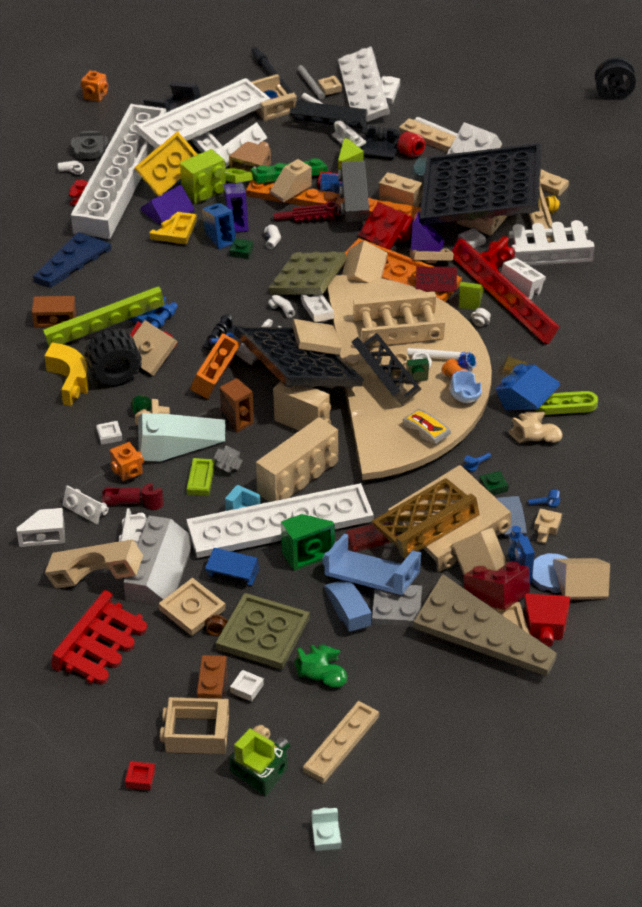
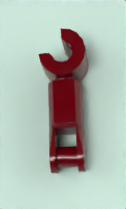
(151, 498)

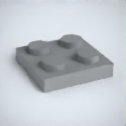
(396, 609)

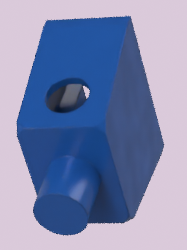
(219, 219)

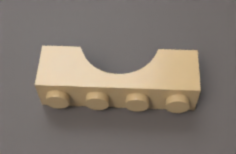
(70, 566)

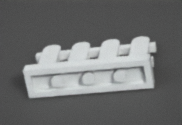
(554, 252)

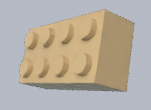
(297, 461)

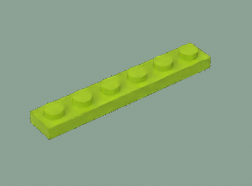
(105, 317)

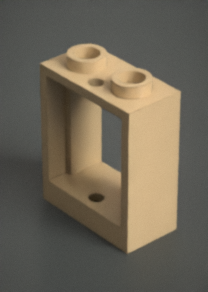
(196, 709)

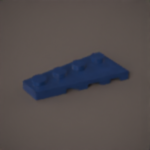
(70, 258)

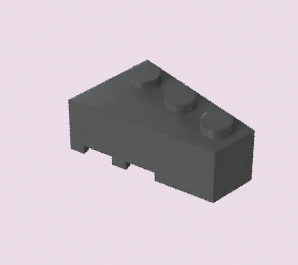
(353, 191)

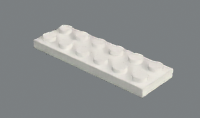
(364, 83)

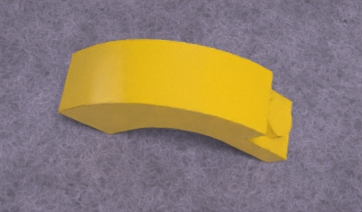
(70, 363)

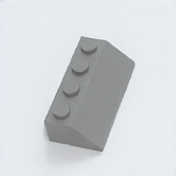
(164, 559)

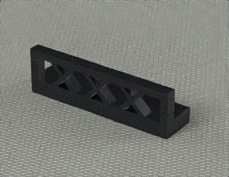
(329, 114)
(385, 377)

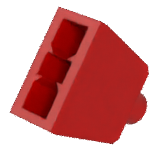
(546, 616)

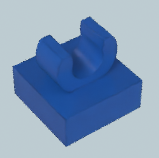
(329, 183)

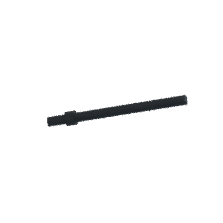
(262, 60)

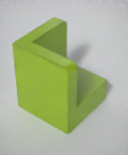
(254, 751)

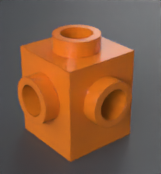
(94, 86)
(126, 461)

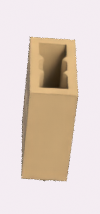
(300, 405)

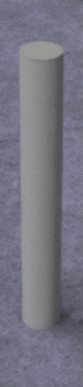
(316, 89)

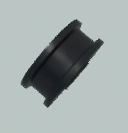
(615, 87)

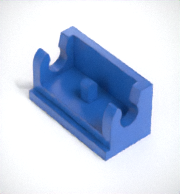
(233, 565)

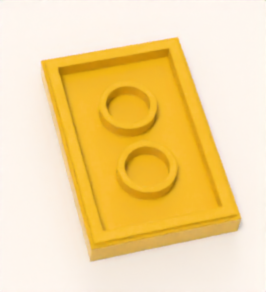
(162, 166)

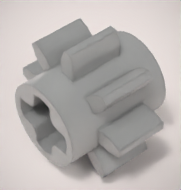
(228, 459)

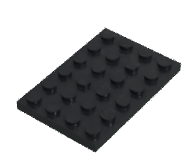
(293, 366)

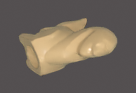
(532, 430)

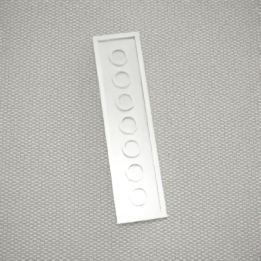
(204, 113)
(262, 522)

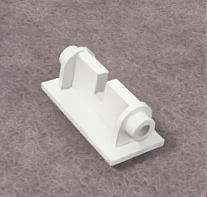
(344, 131)
(84, 505)
(133, 526)

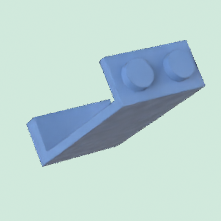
(370, 570)

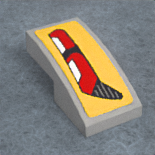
(428, 426)

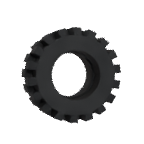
(113, 357)

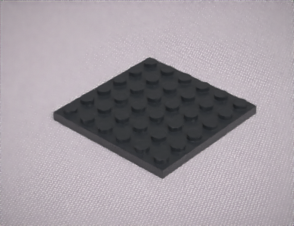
(481, 184)

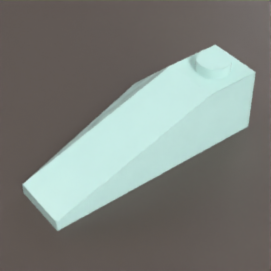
(175, 435)

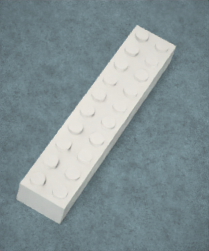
(114, 177)

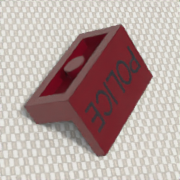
(436, 279)

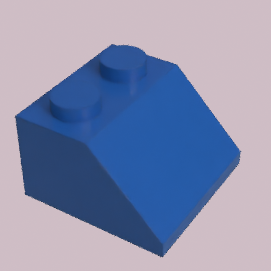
(526, 388)

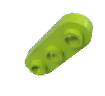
(569, 403)

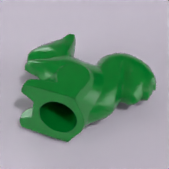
(317, 667)

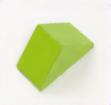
(350, 153)
(470, 295)

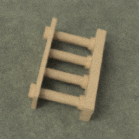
(399, 305)

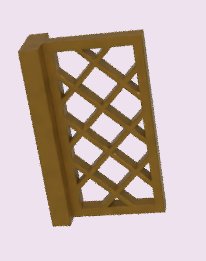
(433, 526)

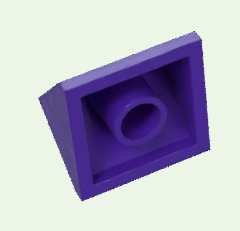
(168, 204)
(425, 237)

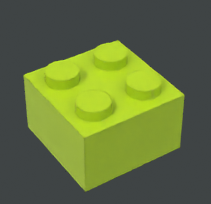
(203, 176)

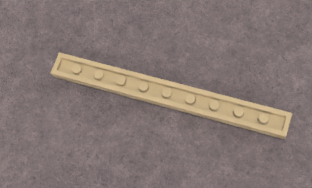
(443, 141)

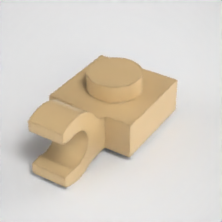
(547, 523)

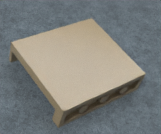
(492, 515)

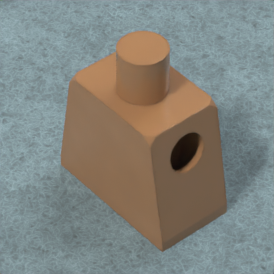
(250, 156)

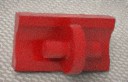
(499, 252)

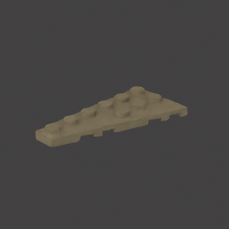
(468, 621)

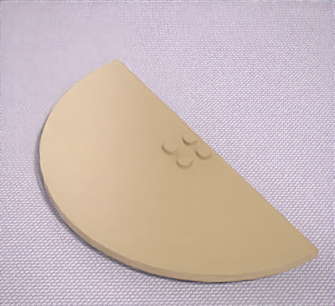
(375, 416)

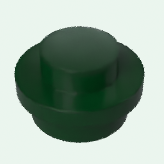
(139, 403)

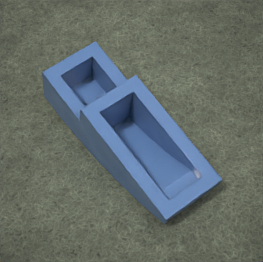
(349, 604)

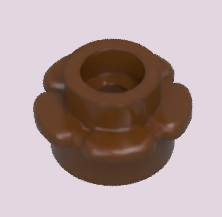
(215, 625)

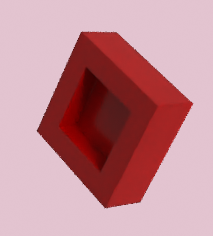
(140, 775)

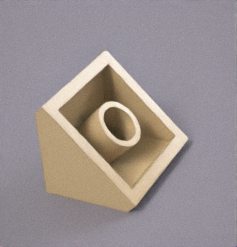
(364, 262)
(479, 550)
(583, 578)

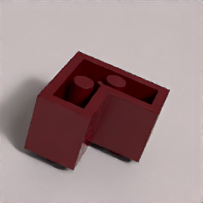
(500, 587)

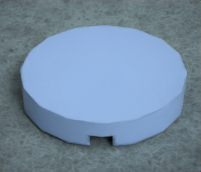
(544, 573)

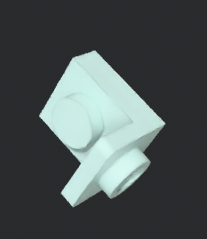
(326, 829)

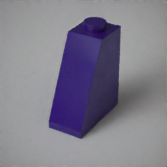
(236, 201)

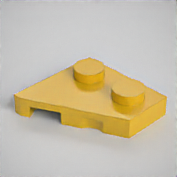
(175, 229)

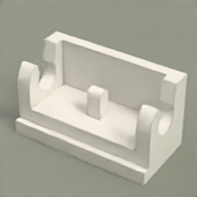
(523, 277)

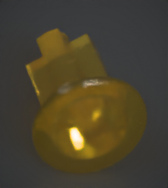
(510, 363)

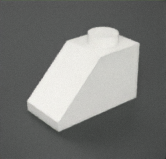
(42, 528)

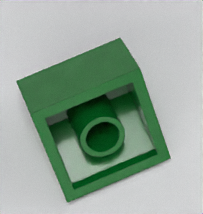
(306, 540)

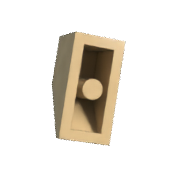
(292, 180)

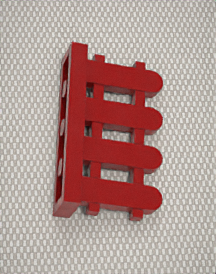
(93, 623)

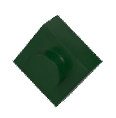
(241, 248)
(418, 368)
(494, 482)

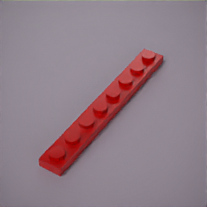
(505, 291)

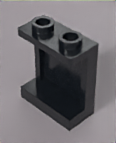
(182, 94)

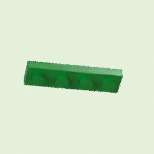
(271, 173)

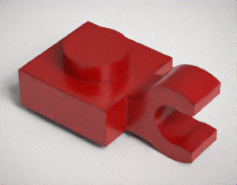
(77, 190)

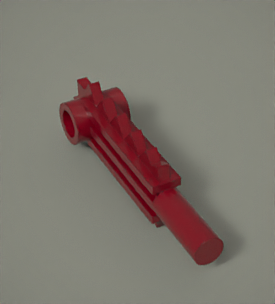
(329, 210)

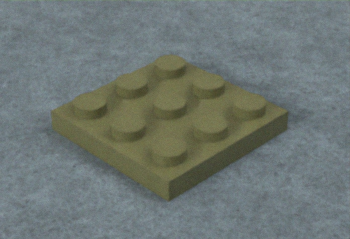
(307, 273)
(263, 631)

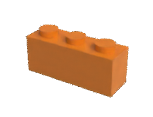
(215, 366)

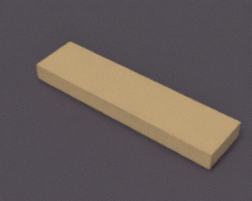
(340, 742)

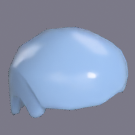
(464, 387)

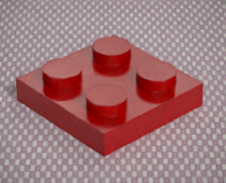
(383, 225)

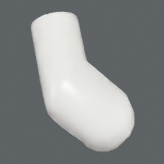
(71, 166)
(274, 235)
(283, 303)

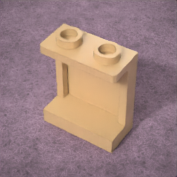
(277, 106)

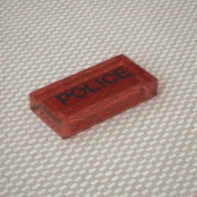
(366, 537)

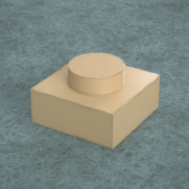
(330, 85)

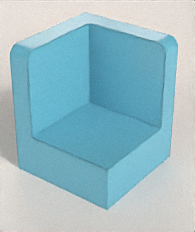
(240, 498)

